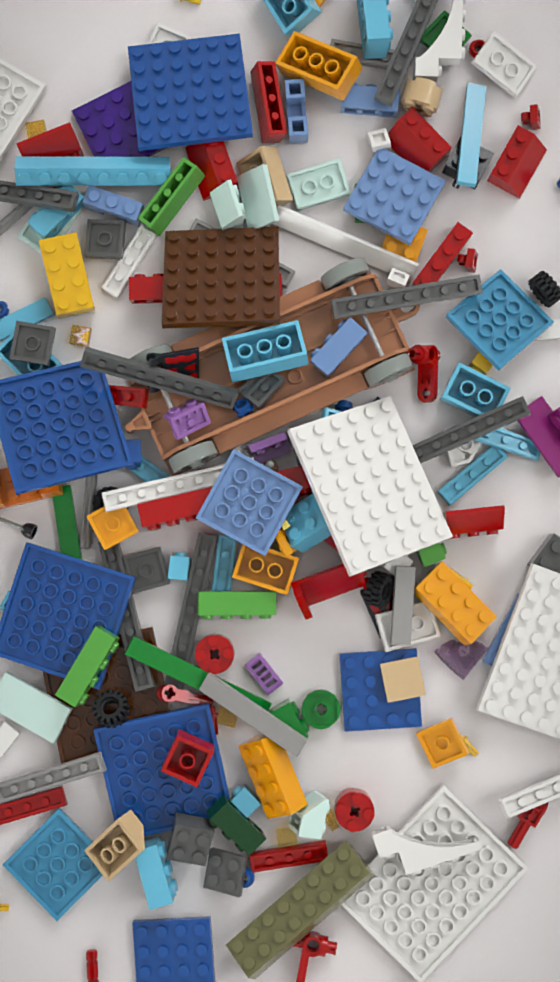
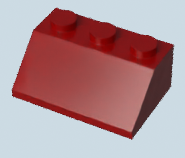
(418, 141)
(52, 143)
(517, 162)
(214, 163)
(475, 521)

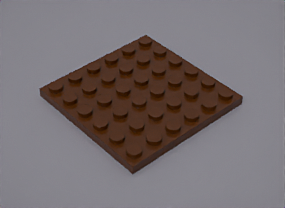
(221, 277)
(77, 735)

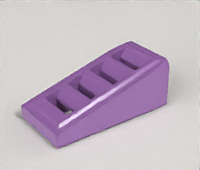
(252, 662)

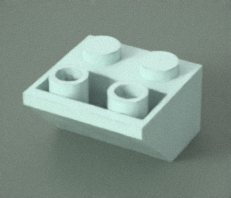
(227, 206)
(310, 820)

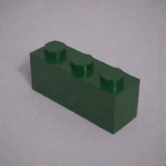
(235, 825)

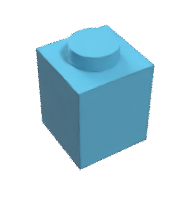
(179, 566)
(245, 800)

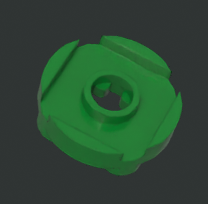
(328, 717)

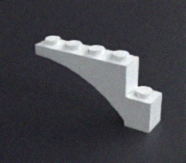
(446, 49)
(420, 854)

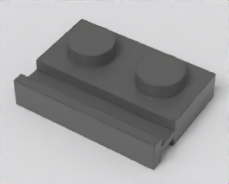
(261, 388)

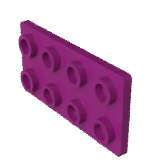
(544, 431)

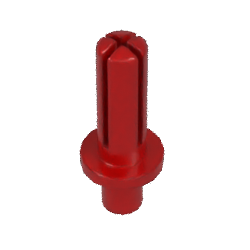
(214, 716)

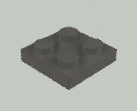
(105, 239)
(32, 343)
(148, 568)
(225, 872)

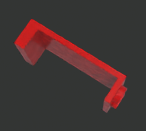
(325, 586)

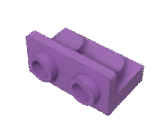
(187, 418)
(270, 448)

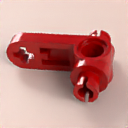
(427, 360)
(324, 946)

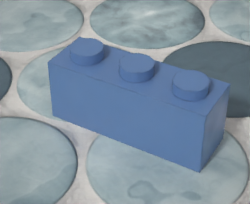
(361, 102)
(337, 346)

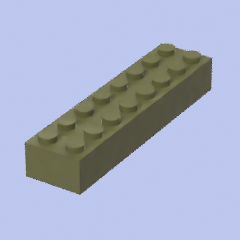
(299, 910)

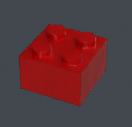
(187, 758)

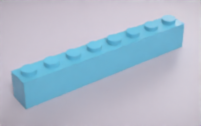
(91, 171)

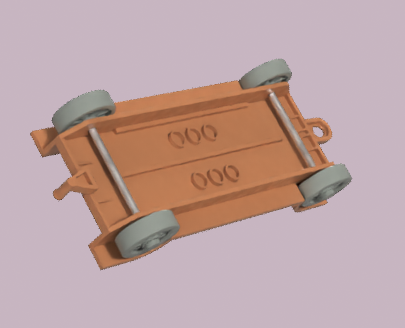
(374, 362)

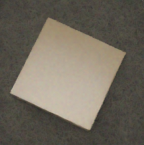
(402, 679)

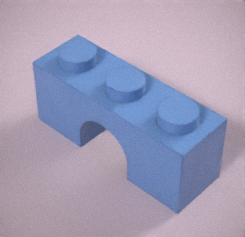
(296, 111)
(120, 206)

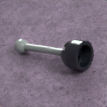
(28, 529)

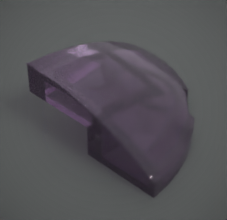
(461, 658)

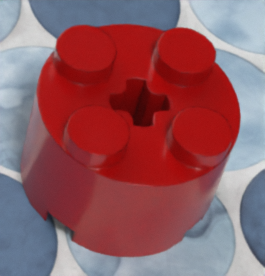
(203, 653)
(350, 820)

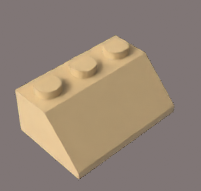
(271, 157)
(117, 845)

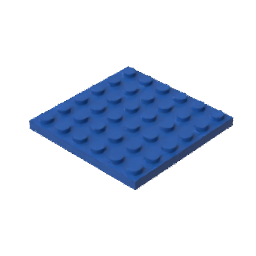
(189, 92)
(59, 427)
(56, 608)
(135, 761)

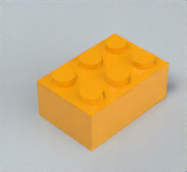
(270, 571)

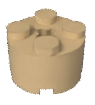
(421, 95)

